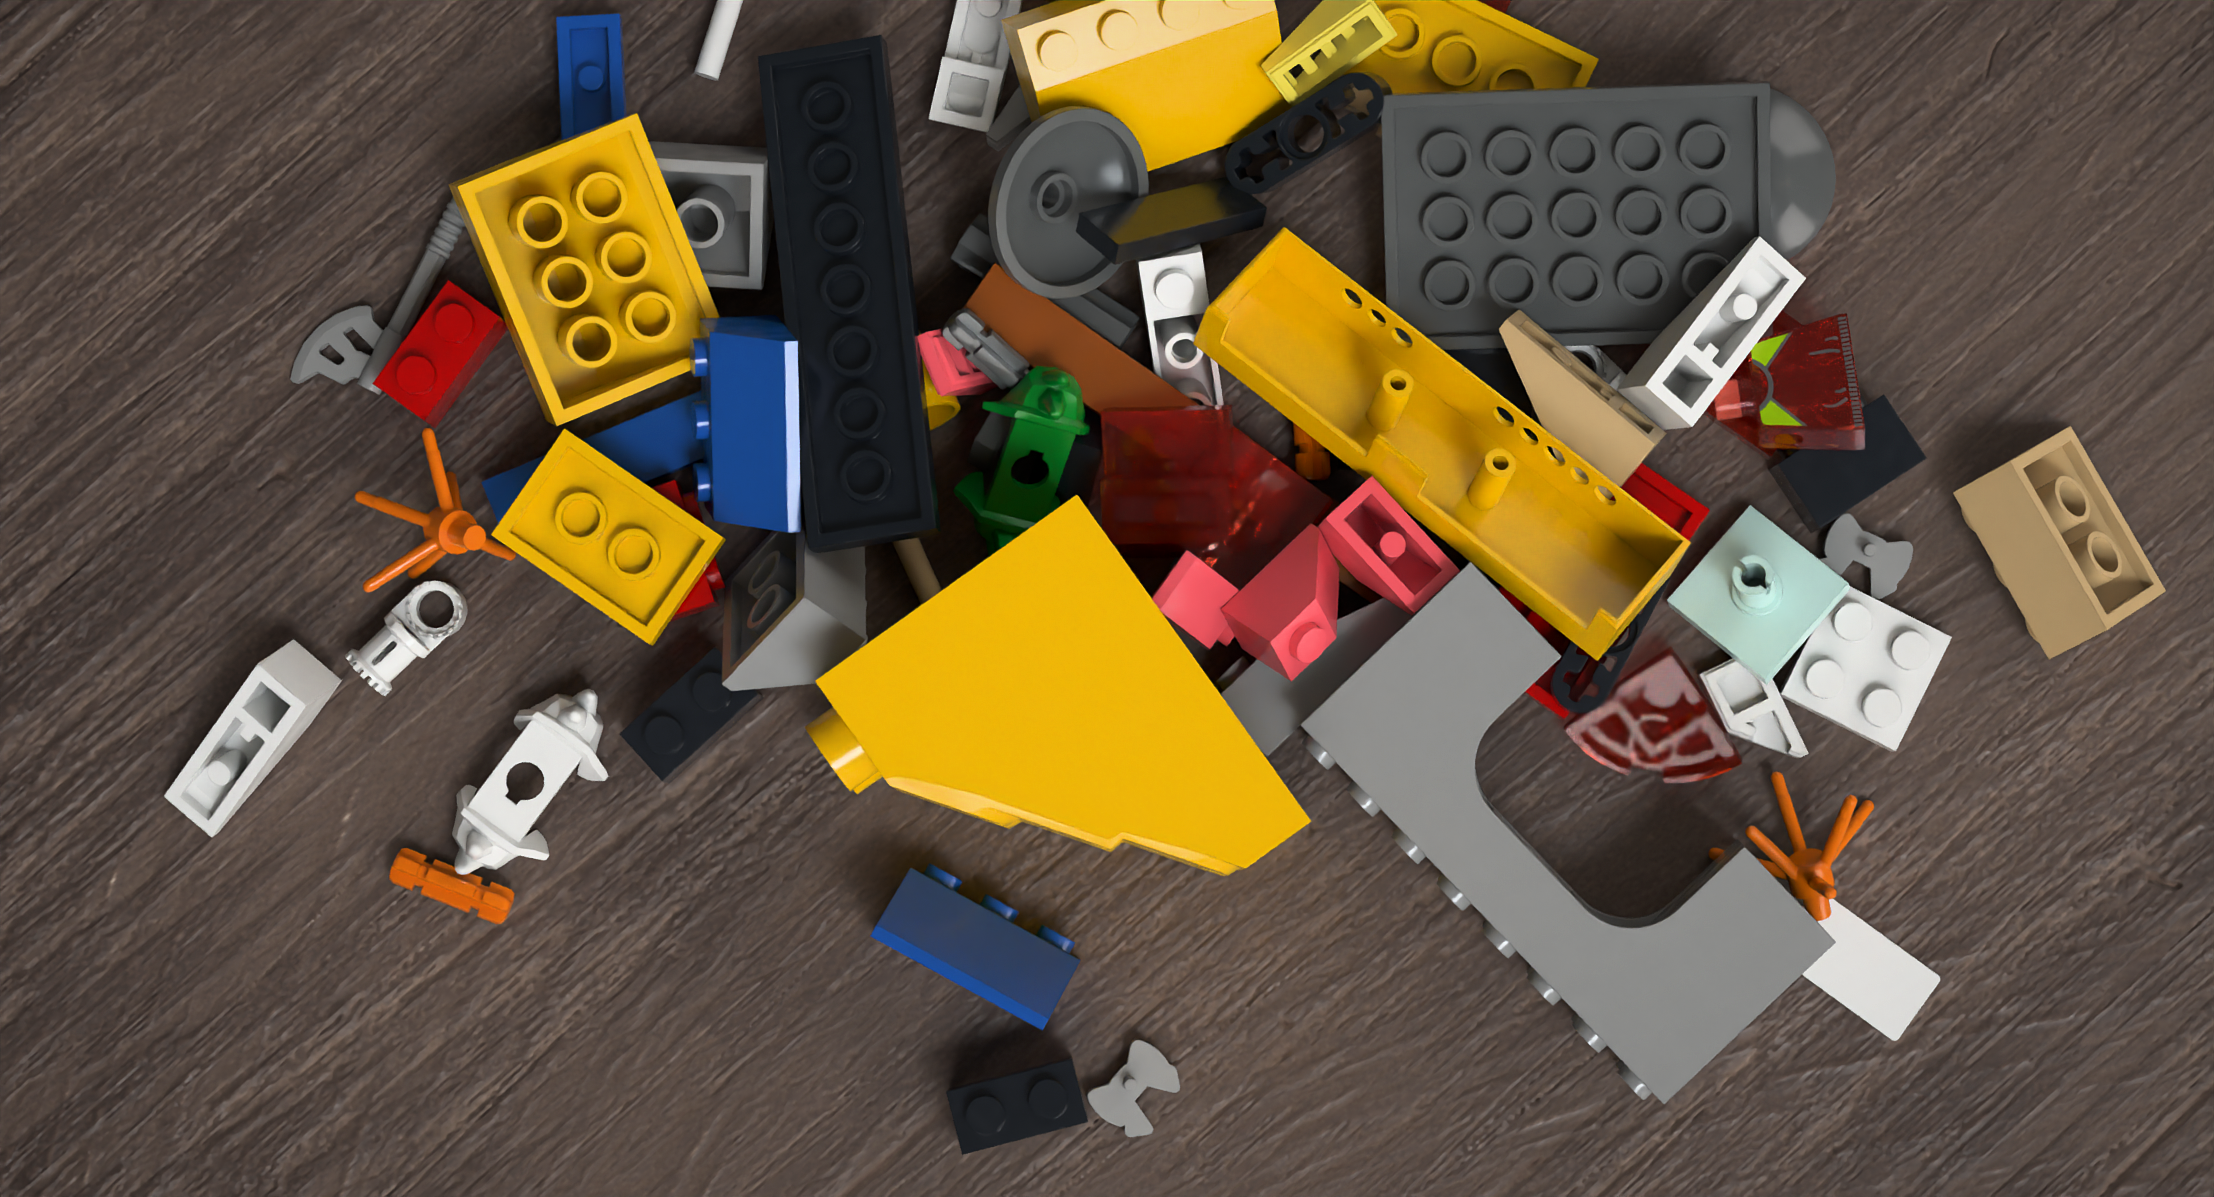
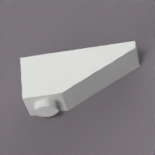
(1711, 337)
(252, 735)

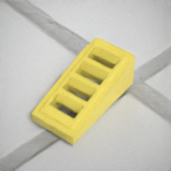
(1356, 32)

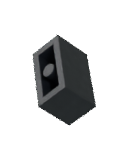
(1833, 481)
(688, 718)
(1017, 1105)

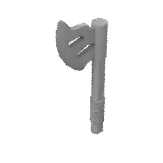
(361, 319)

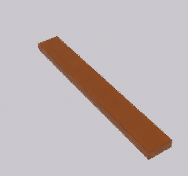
(1105, 373)

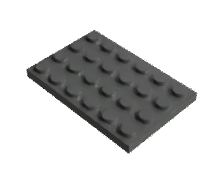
(1569, 205)

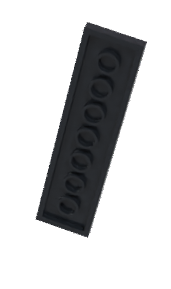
(849, 294)

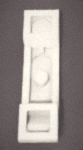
(974, 64)

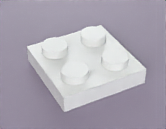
(1866, 668)

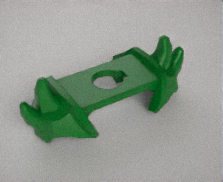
(1045, 419)

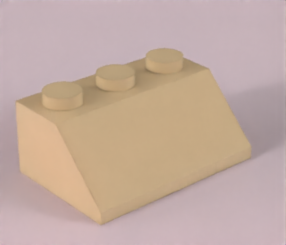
(2059, 543)

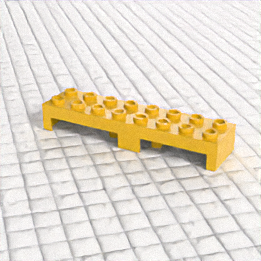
(1440, 443)

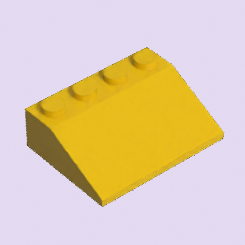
(1167, 69)
(588, 267)

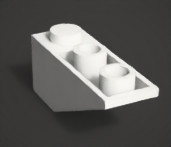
(1173, 307)

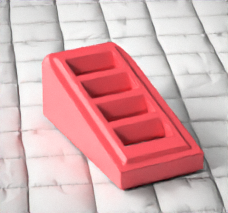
(950, 368)

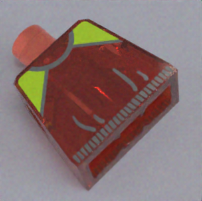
(1800, 389)

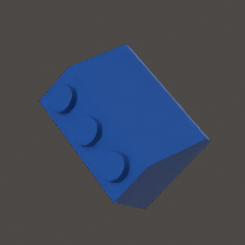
(747, 422)
(977, 945)

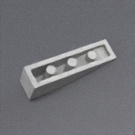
(1275, 707)

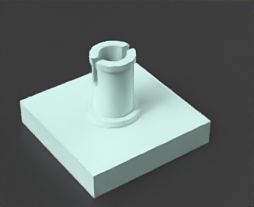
(1758, 594)

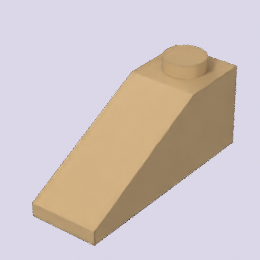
(1579, 404)

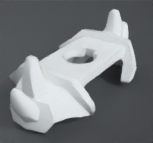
(556, 740)

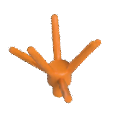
(444, 528)
(1807, 869)

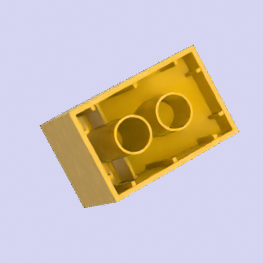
(1057, 704)

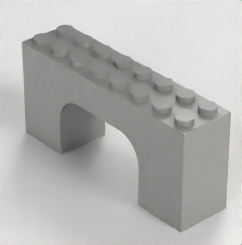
(1650, 986)

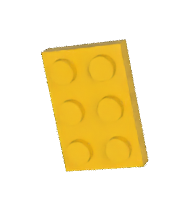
(608, 537)

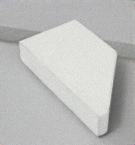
(1751, 708)

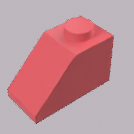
(1386, 548)
(1193, 601)
(1289, 606)

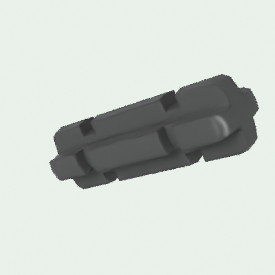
(985, 349)

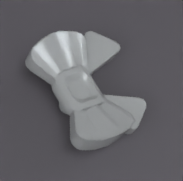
(1886, 561)
(1117, 1098)

